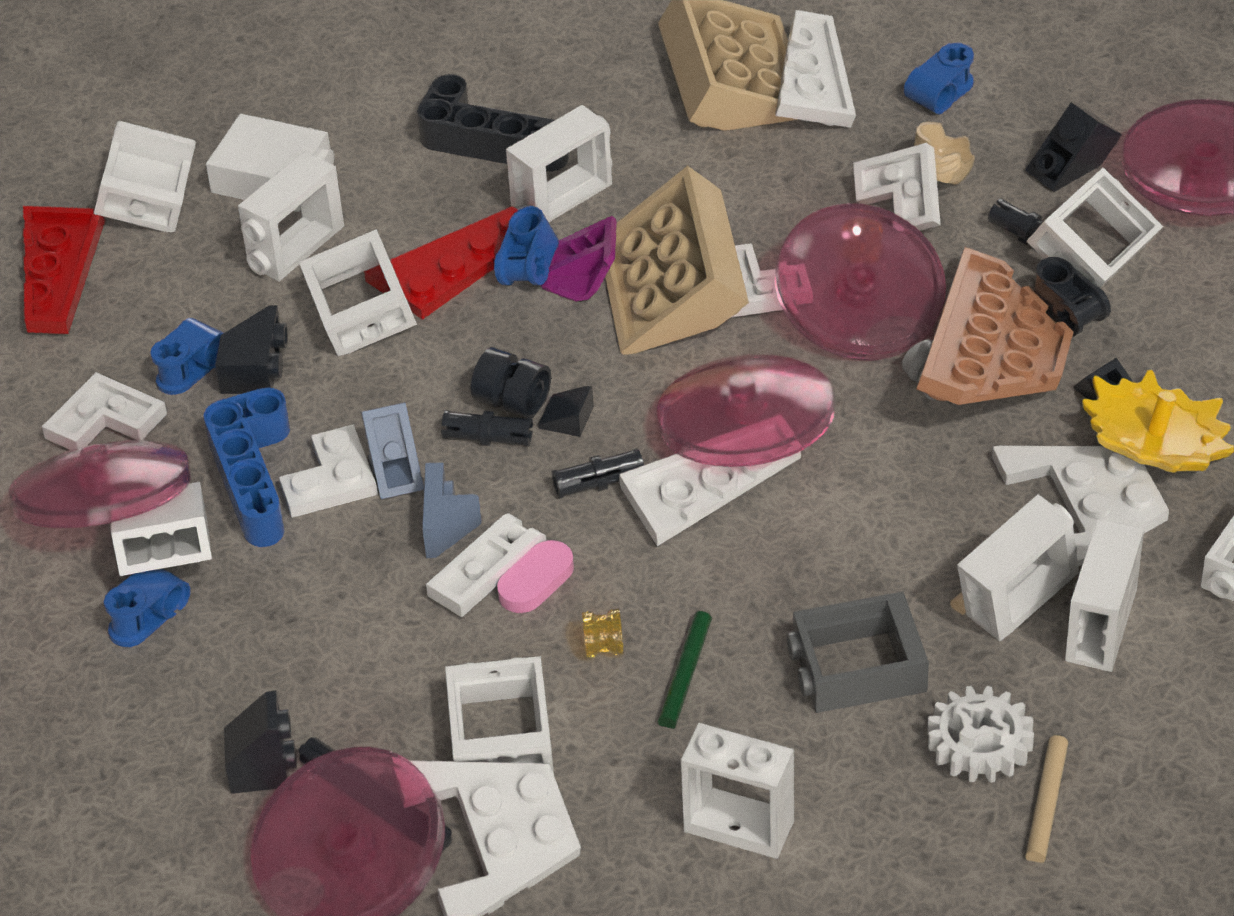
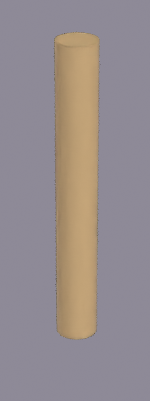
(1047, 799)

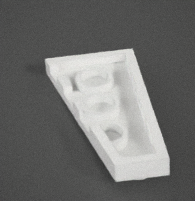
(681, 492)

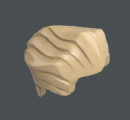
(952, 155)

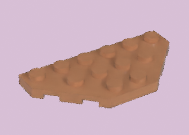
(992, 337)

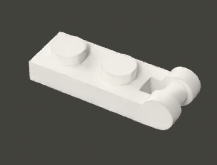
(482, 564)

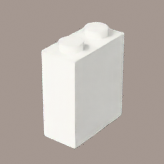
(257, 151)
(164, 536)
(1104, 595)

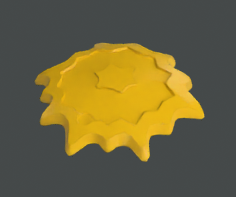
(1157, 424)

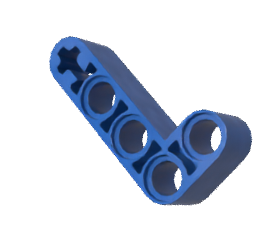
(235, 433)

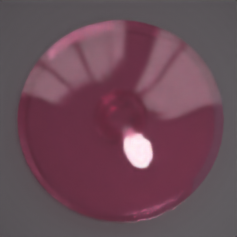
(1184, 157)
(860, 281)
(745, 410)
(100, 484)
(348, 836)

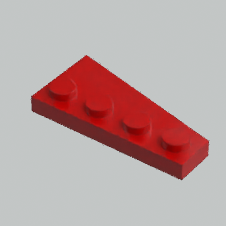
(56, 264)
(446, 265)

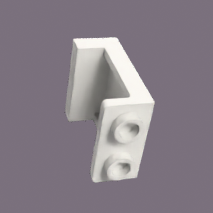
(145, 177)

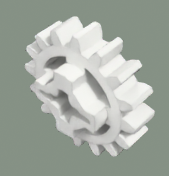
(982, 734)

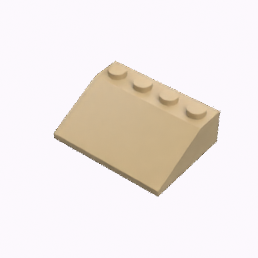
(725, 62)
(674, 266)

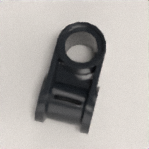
(1069, 294)

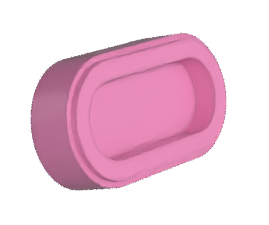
(535, 576)

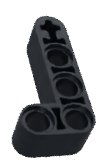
(473, 131)

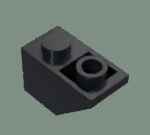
(1072, 148)
(250, 353)
(257, 746)

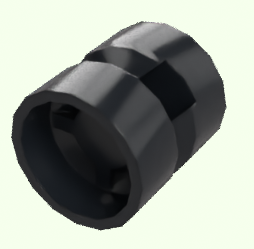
(508, 382)

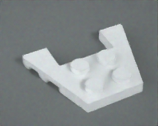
(1092, 484)
(514, 825)

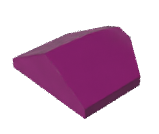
(583, 261)

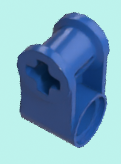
(941, 78)
(526, 248)
(185, 356)
(143, 605)

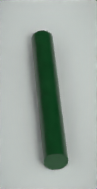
(685, 670)

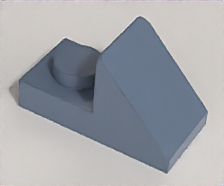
(392, 450)
(446, 515)

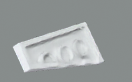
(814, 74)

